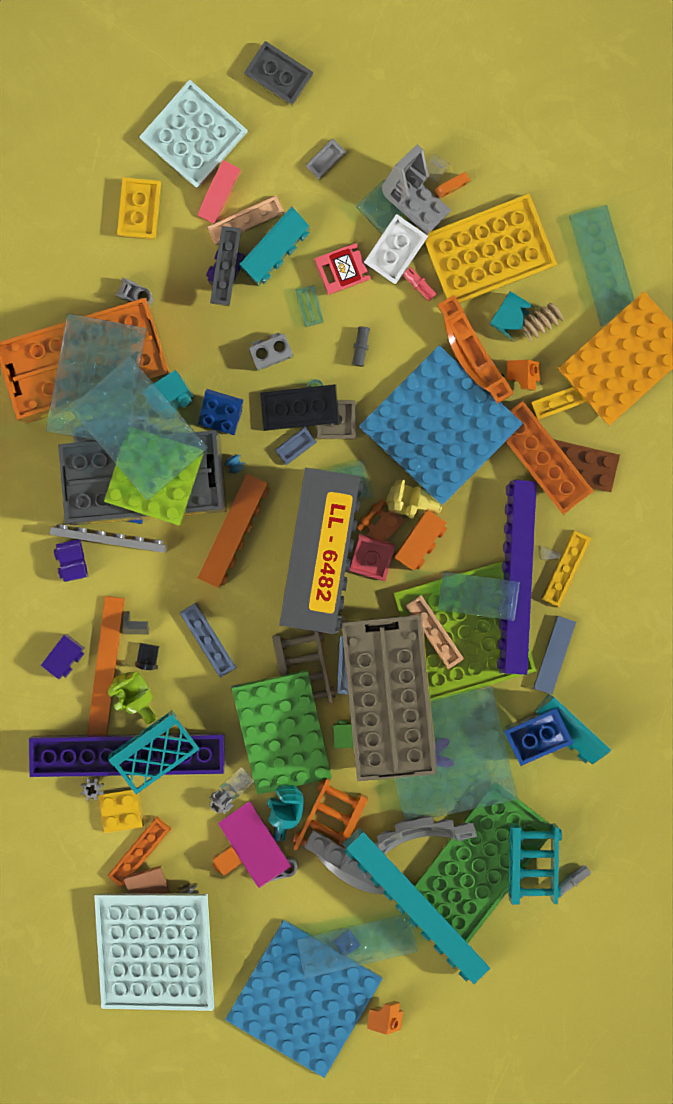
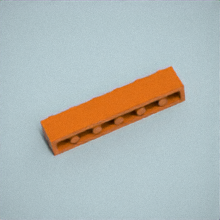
(233, 530)

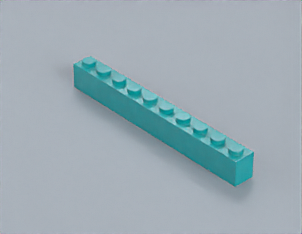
(413, 903)

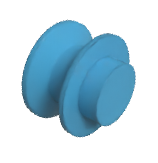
(234, 463)

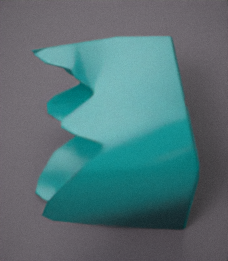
(510, 314)

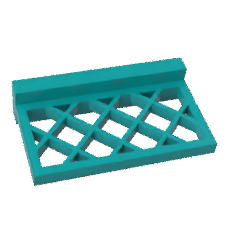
(141, 740)

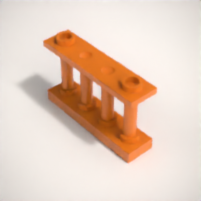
(348, 820)

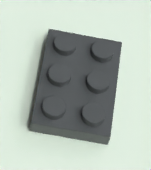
(278, 73)

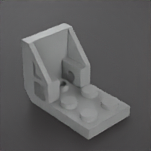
(406, 191)

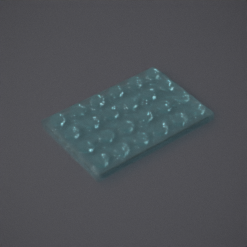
(87, 355)
(139, 428)

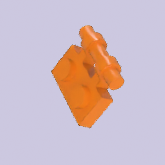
(385, 526)

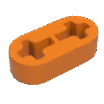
(452, 185)

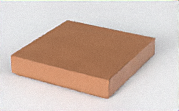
(147, 881)

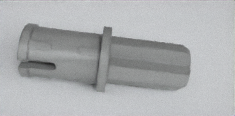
(574, 878)

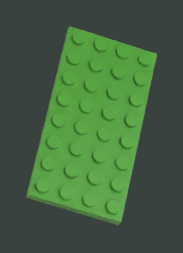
(473, 873)

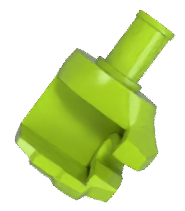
(132, 695)

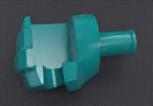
(287, 811)

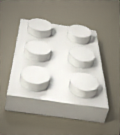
(396, 249)

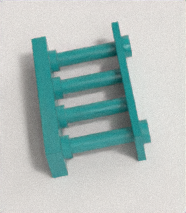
(517, 853)

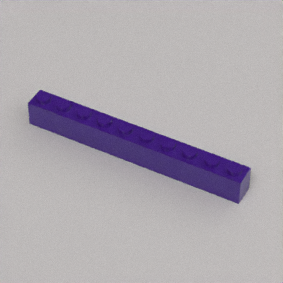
(518, 568)

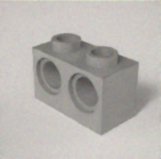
(273, 357)

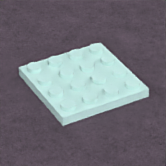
(193, 134)

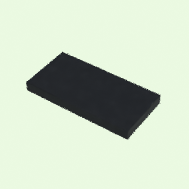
(300, 407)

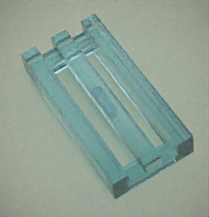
(305, 290)

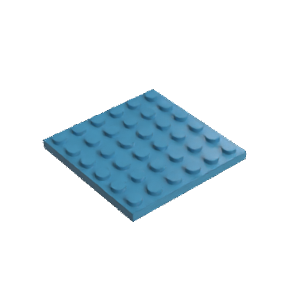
(440, 425)
(301, 1015)

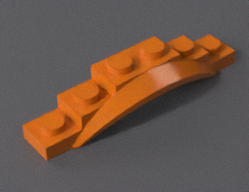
(471, 352)

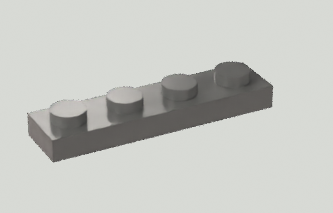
(225, 266)

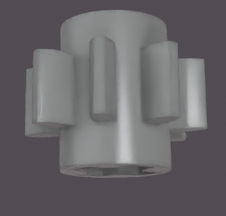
(86, 791)
(220, 802)

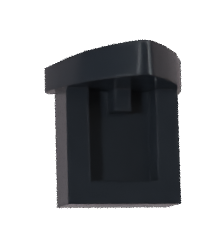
(147, 657)

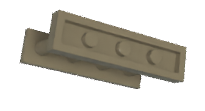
(285, 662)

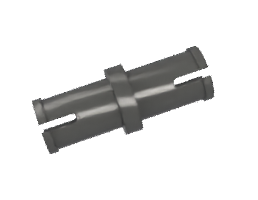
(361, 346)

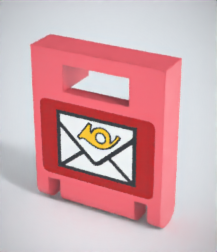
(345, 266)

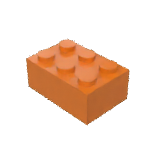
(421, 540)

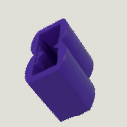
(71, 560)

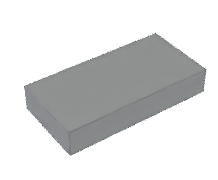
(325, 159)

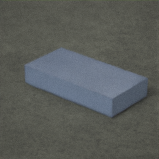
(295, 446)

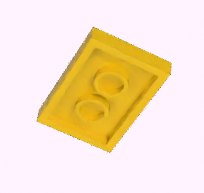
(139, 208)

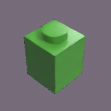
(343, 734)

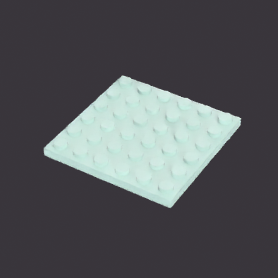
(154, 951)

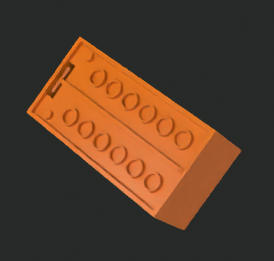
(33, 359)

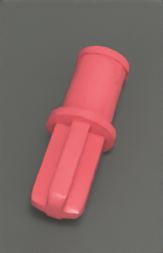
(419, 284)

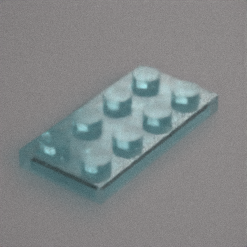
(478, 596)

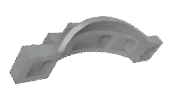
(423, 827)
(338, 862)

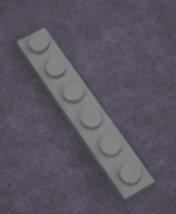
(100, 536)

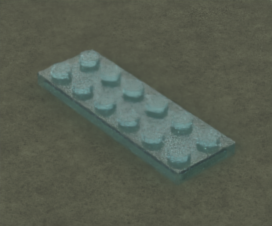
(602, 262)
(356, 945)

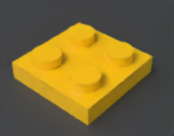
(120, 811)

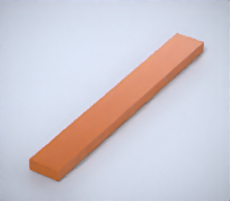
(105, 665)

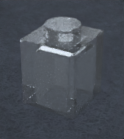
(237, 783)

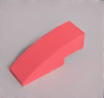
(219, 192)

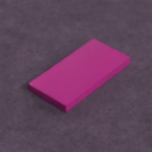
(254, 844)

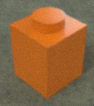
(226, 860)

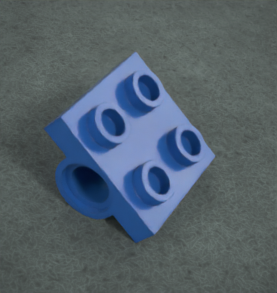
(220, 412)

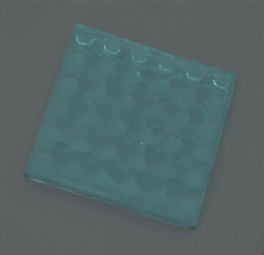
(469, 758)

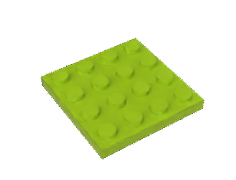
(166, 505)

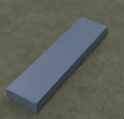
(207, 640)
(554, 655)

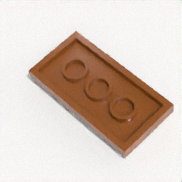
(594, 465)

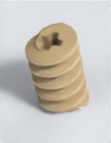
(541, 320)

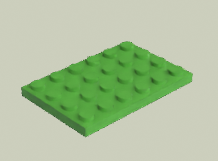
(281, 731)

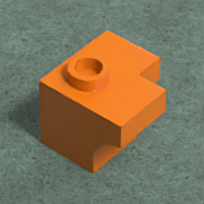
(525, 372)
(385, 1018)

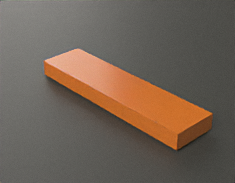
(139, 851)

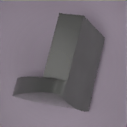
(134, 627)

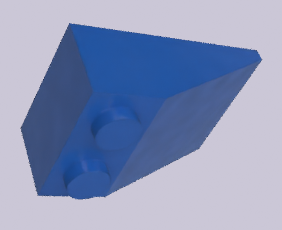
(537, 736)

